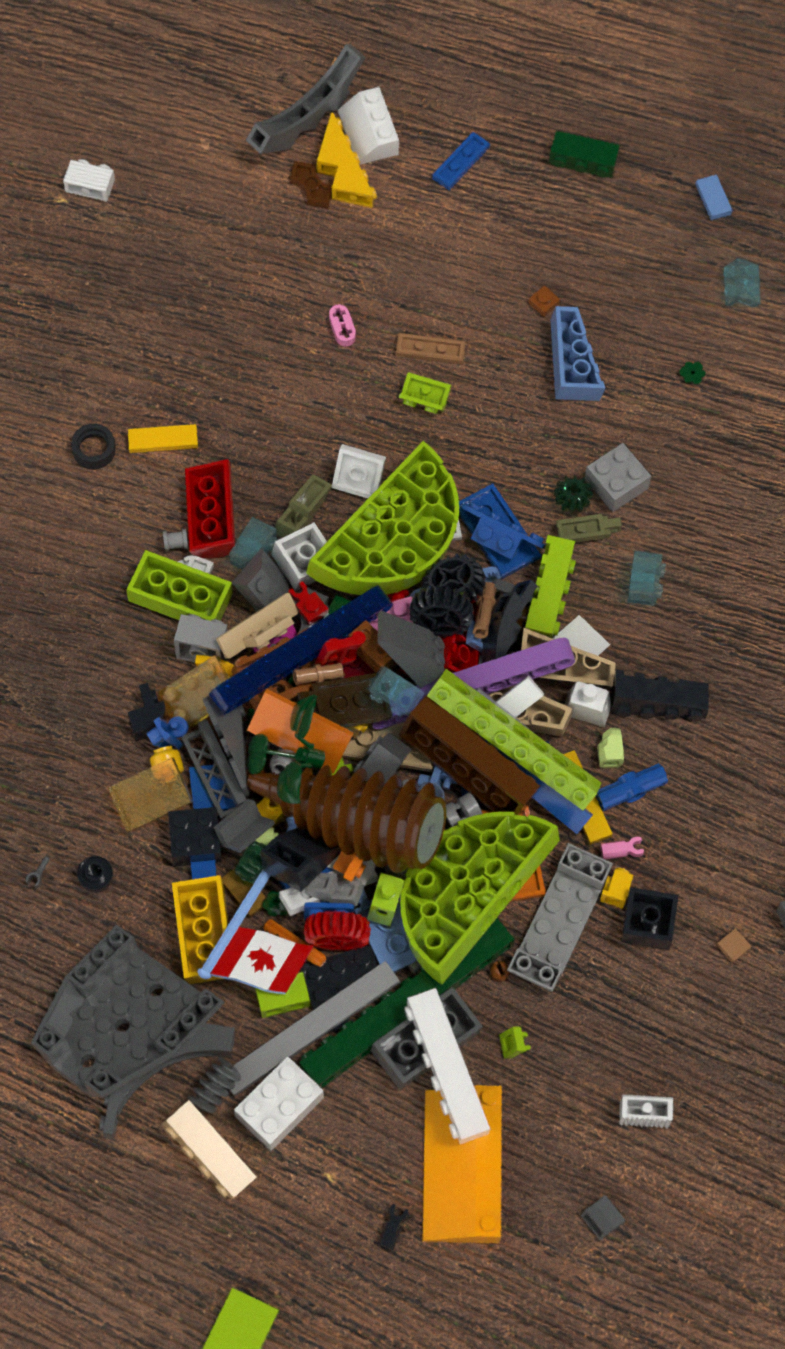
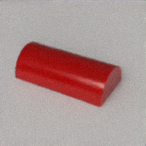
(210, 509)

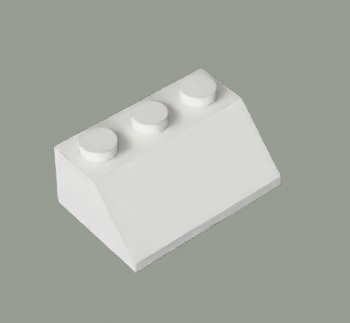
(369, 126)

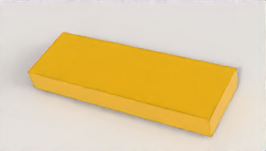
(162, 438)

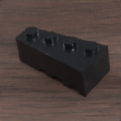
(658, 697)

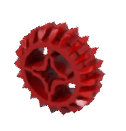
(337, 930)

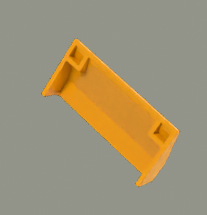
(463, 1178)

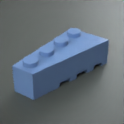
(573, 363)

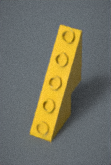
(339, 161)

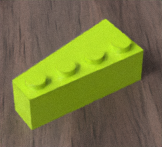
(551, 586)

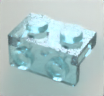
(742, 283)

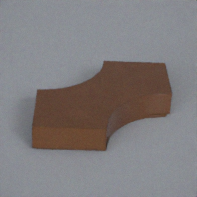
(316, 191)

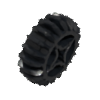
(457, 573)
(442, 611)

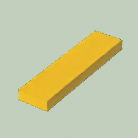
(597, 827)

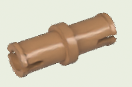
(317, 673)

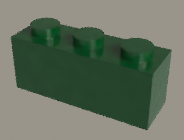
(584, 154)

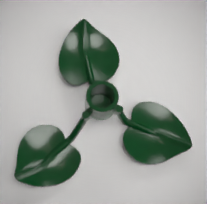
(308, 757)

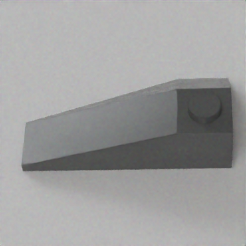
(233, 738)

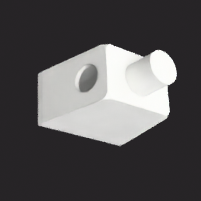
(589, 703)

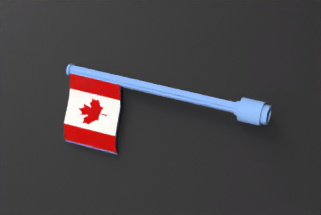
(255, 955)

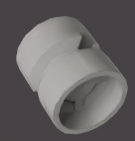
(465, 805)

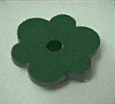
(692, 372)

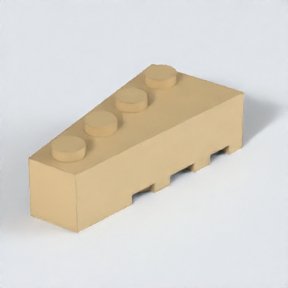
(543, 716)

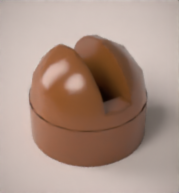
(495, 974)

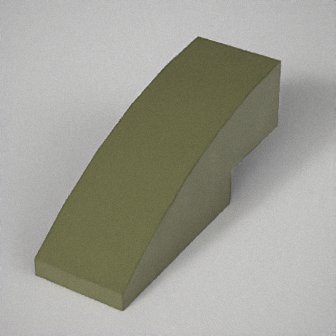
(303, 506)

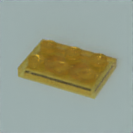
(185, 694)
(150, 794)

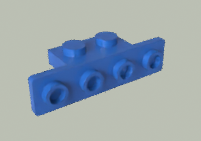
(498, 535)

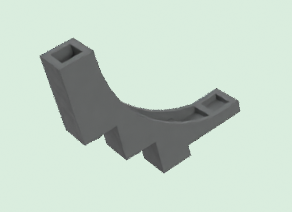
(207, 1042)

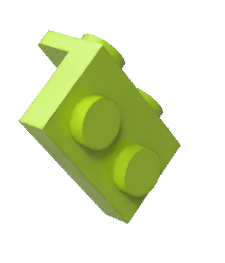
(425, 392)

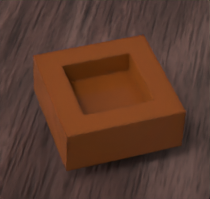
(544, 301)

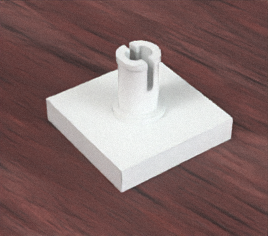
(358, 471)

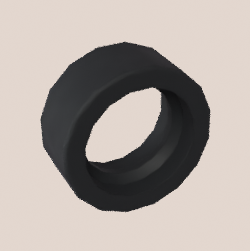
(93, 430)

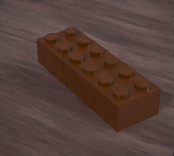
(468, 758)

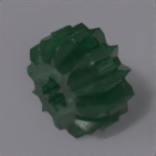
(579, 488)
(250, 863)

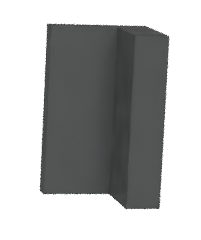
(242, 826)

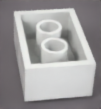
(279, 1103)

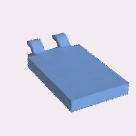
(387, 942)

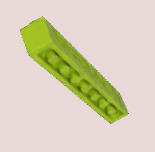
(514, 739)

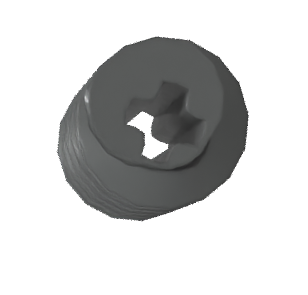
(215, 1086)

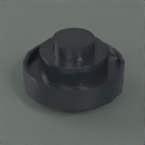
(95, 874)

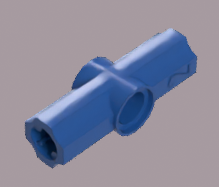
(631, 786)

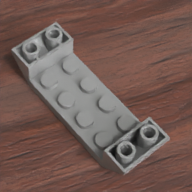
(561, 918)

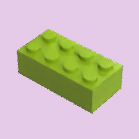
(178, 589)

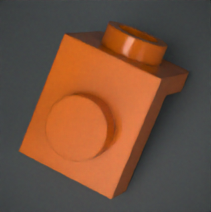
(350, 866)

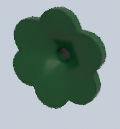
(274, 904)

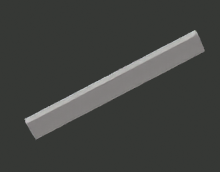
(314, 1025)

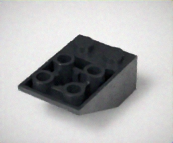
(297, 858)

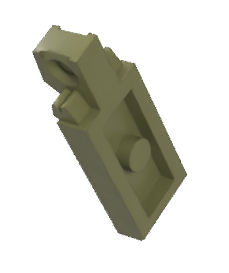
(588, 527)

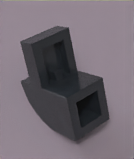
(143, 718)

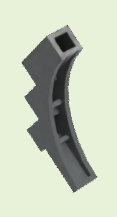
(327, 95)

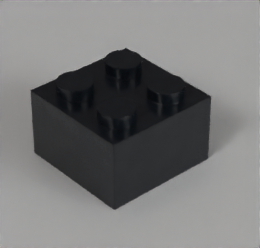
(194, 836)
(649, 918)

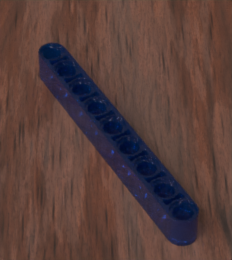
(298, 650)

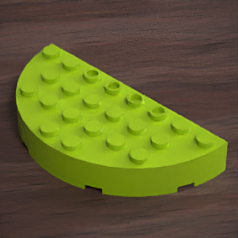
(394, 531)
(470, 884)

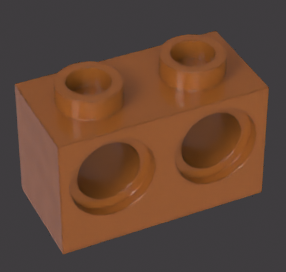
(371, 651)

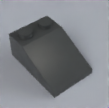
(412, 648)

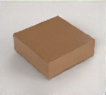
(734, 945)

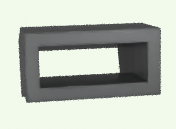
(603, 1218)

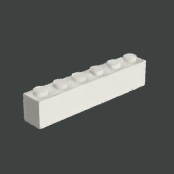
(447, 1066)

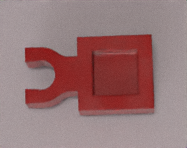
(309, 606)

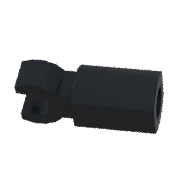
(391, 1229)

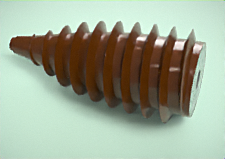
(364, 815)

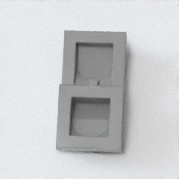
(330, 889)

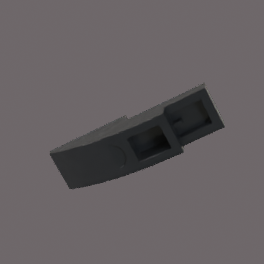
(503, 625)

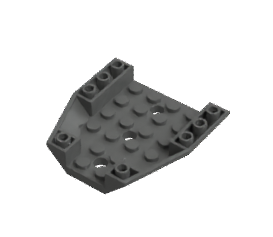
(115, 989)

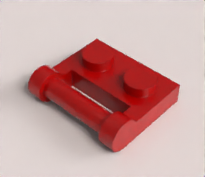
(341, 650)

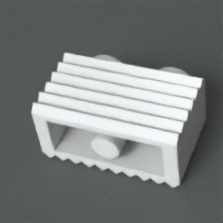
(89, 179)
(646, 1111)

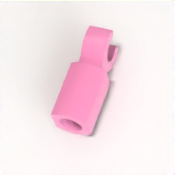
(620, 849)

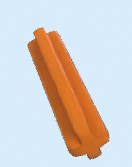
(315, 956)

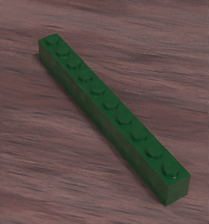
(356, 1038)

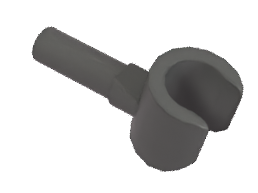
(38, 873)

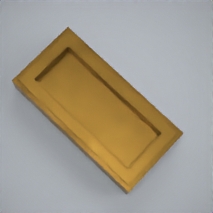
(239, 889)

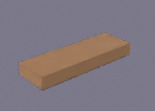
(430, 348)

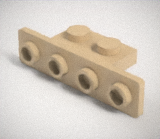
(260, 627)

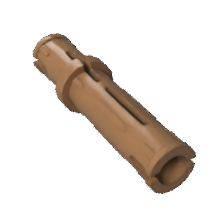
(485, 606)

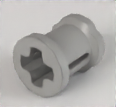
(175, 540)

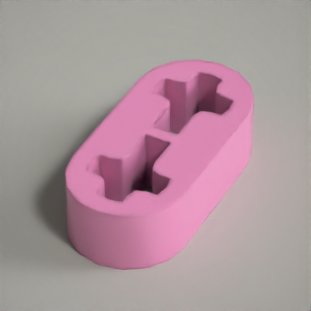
(337, 326)

